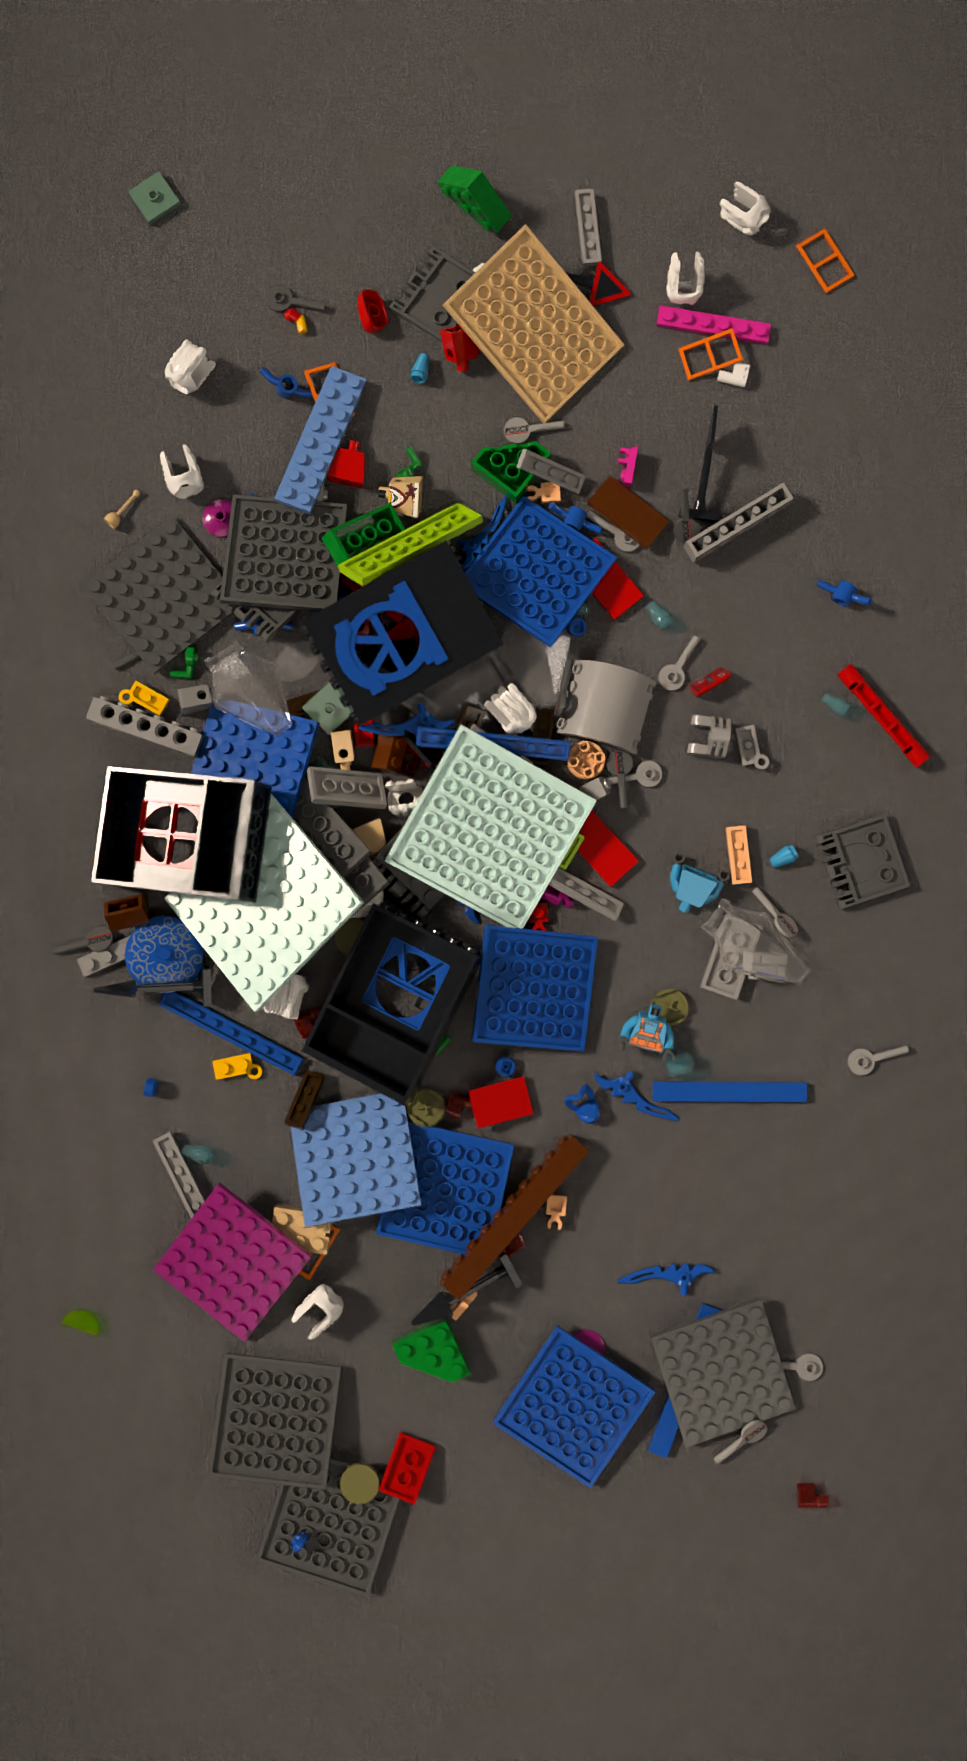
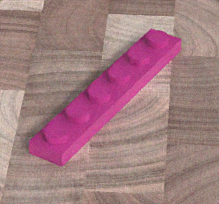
(712, 324)

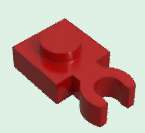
(539, 916)

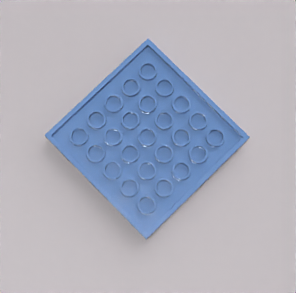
(355, 1160)

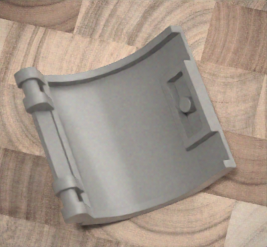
(606, 704)

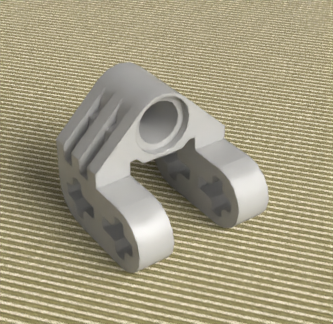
(718, 737)

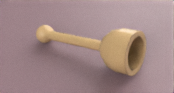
(113, 518)

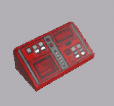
(710, 681)

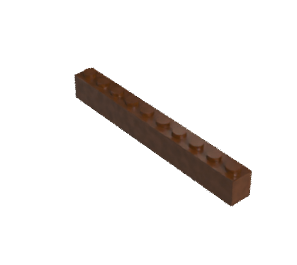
(513, 1216)

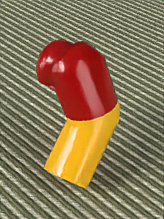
(292, 314)

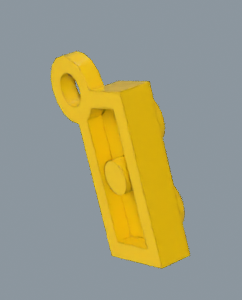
(145, 697)
(236, 1066)

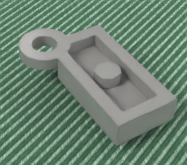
(749, 748)

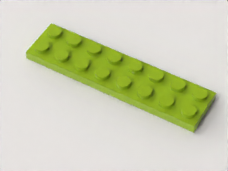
(409, 543)

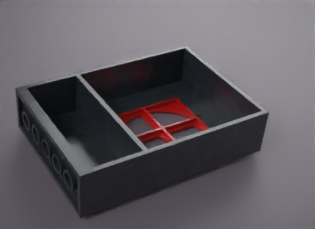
(228, 835)

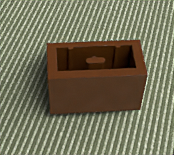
(395, 756)
(127, 912)

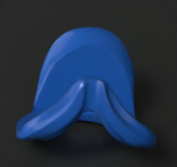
(587, 1112)

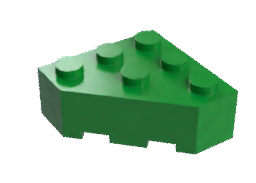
(475, 197)
(499, 468)
(433, 1351)

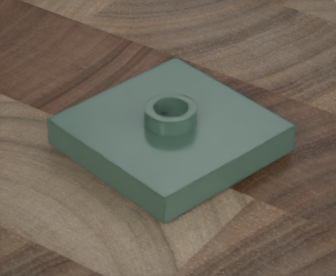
(154, 197)
(327, 708)

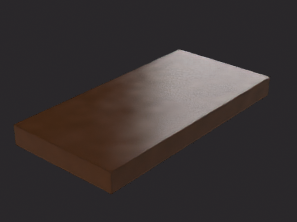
(628, 512)

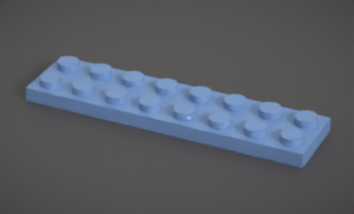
(320, 440)

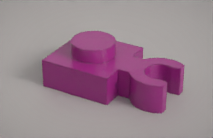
(555, 896)

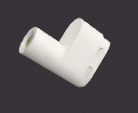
(737, 377)

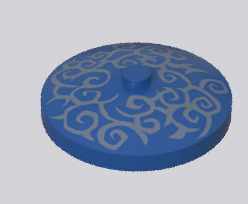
(163, 952)

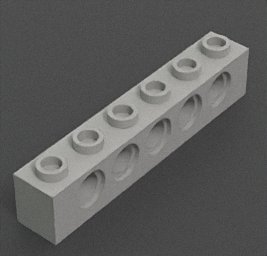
(738, 522)
(99, 708)

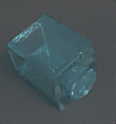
(682, 1064)

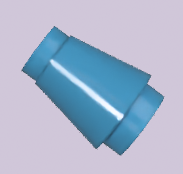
(420, 370)
(784, 856)

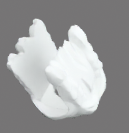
(749, 221)
(692, 289)
(188, 367)
(192, 477)
(511, 709)
(395, 791)
(289, 998)
(325, 1299)

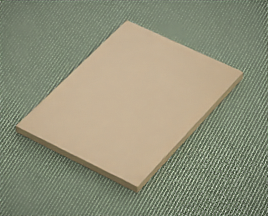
(533, 324)

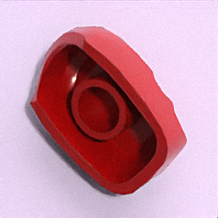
(372, 311)

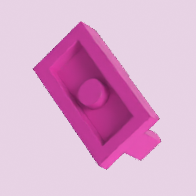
(629, 461)

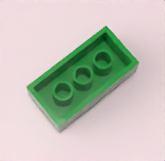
(362, 533)

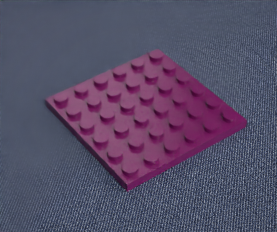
(232, 1262)

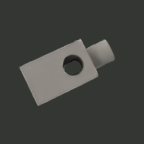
(190, 701)

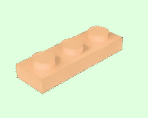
(738, 855)

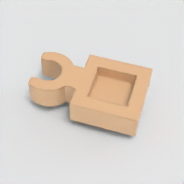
(548, 493)
(556, 1207)
(459, 1307)

